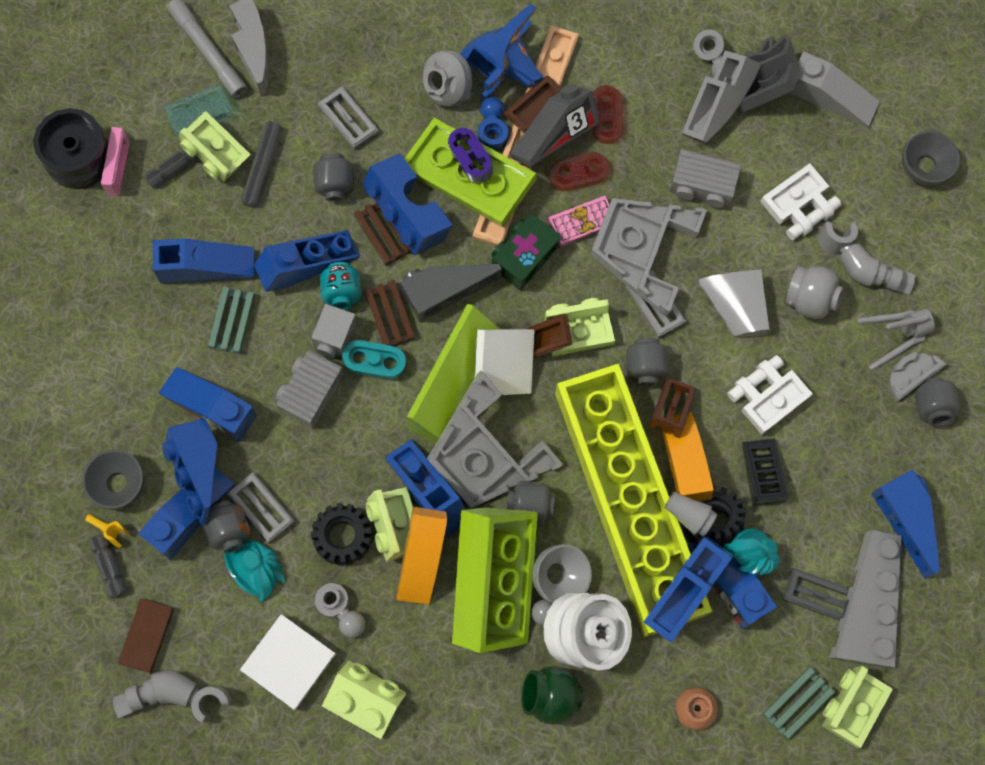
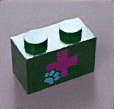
(526, 250)

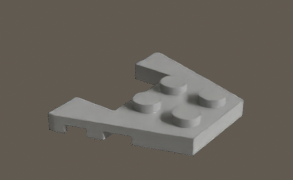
(631, 240)
(474, 459)

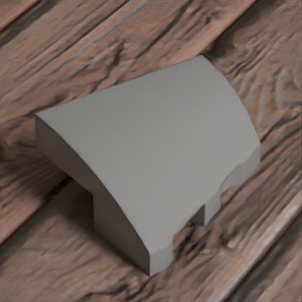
(740, 301)

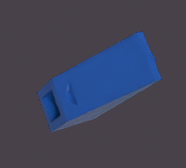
(301, 259)
(201, 261)
(193, 455)

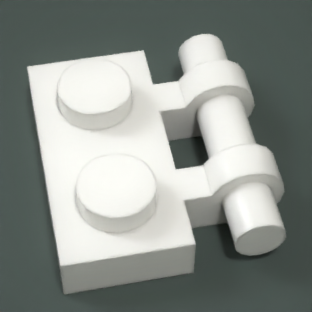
(796, 193)
(775, 402)

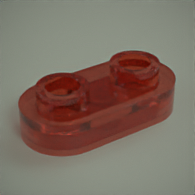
(608, 113)
(579, 170)

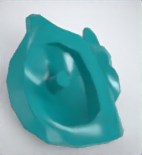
(754, 552)
(255, 569)

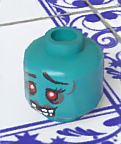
(340, 285)

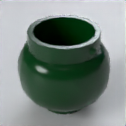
(551, 695)

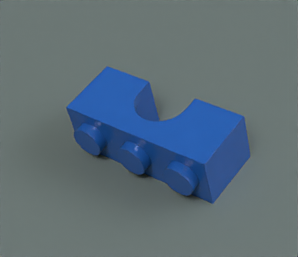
(417, 225)

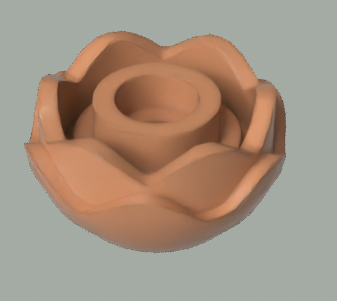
(685, 708)

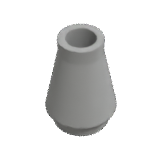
(691, 513)

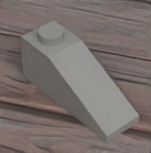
(833, 90)

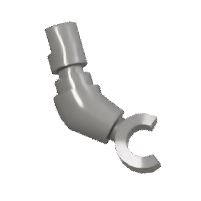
(860, 264)
(169, 687)

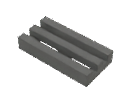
(792, 586)

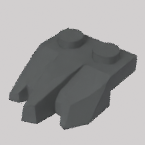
(776, 74)

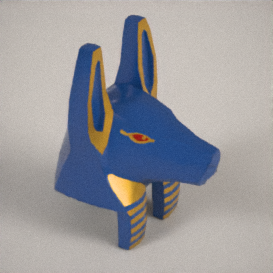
(503, 55)

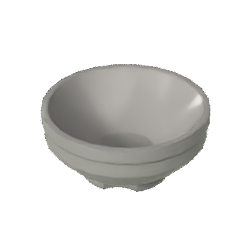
(455, 76)
(575, 572)

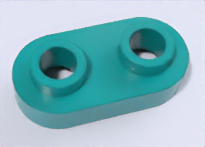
(375, 358)

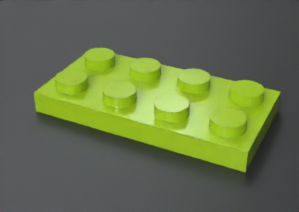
(437, 168)

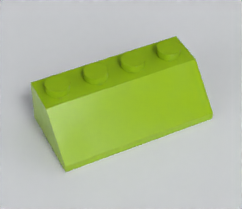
(448, 378)
(494, 578)

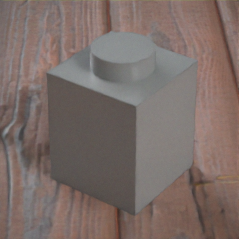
(333, 331)

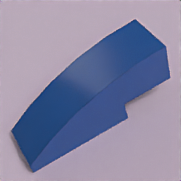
(688, 588)

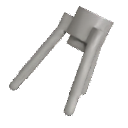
(912, 323)

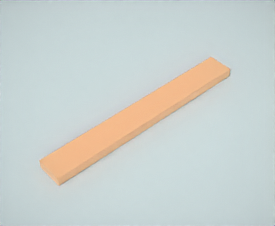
(552, 62)

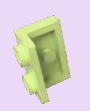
(213, 146)
(588, 325)
(392, 518)
(364, 698)
(856, 706)

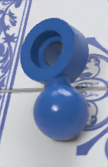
(492, 110)

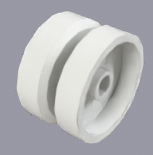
(587, 630)

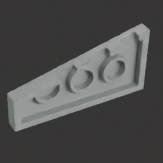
(871, 616)

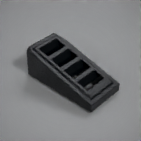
(767, 497)

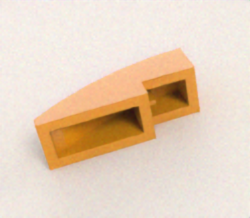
(688, 461)
(421, 555)

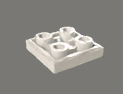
(506, 358)
(288, 662)

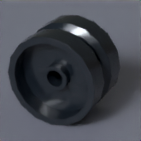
(71, 148)

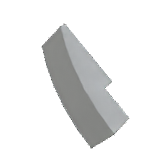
(251, 42)
(720, 95)

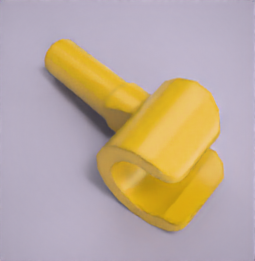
(109, 530)

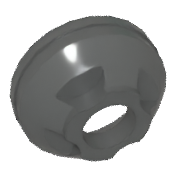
(938, 149)
(102, 468)

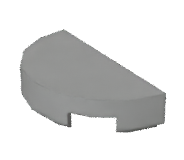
(912, 372)

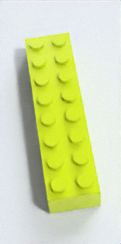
(625, 487)

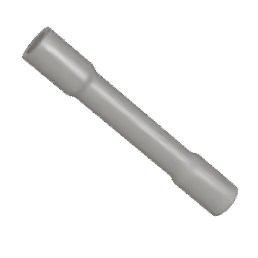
(225, 72)

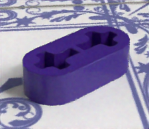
(464, 158)

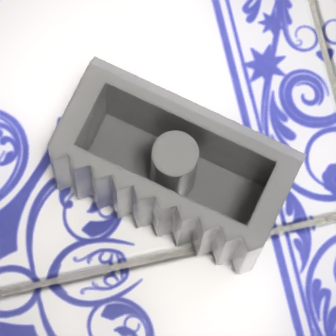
(705, 178)
(309, 388)

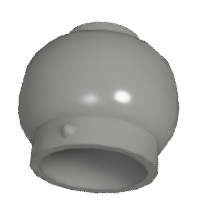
(814, 292)

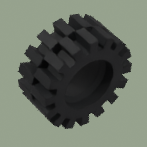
(732, 509)
(330, 518)

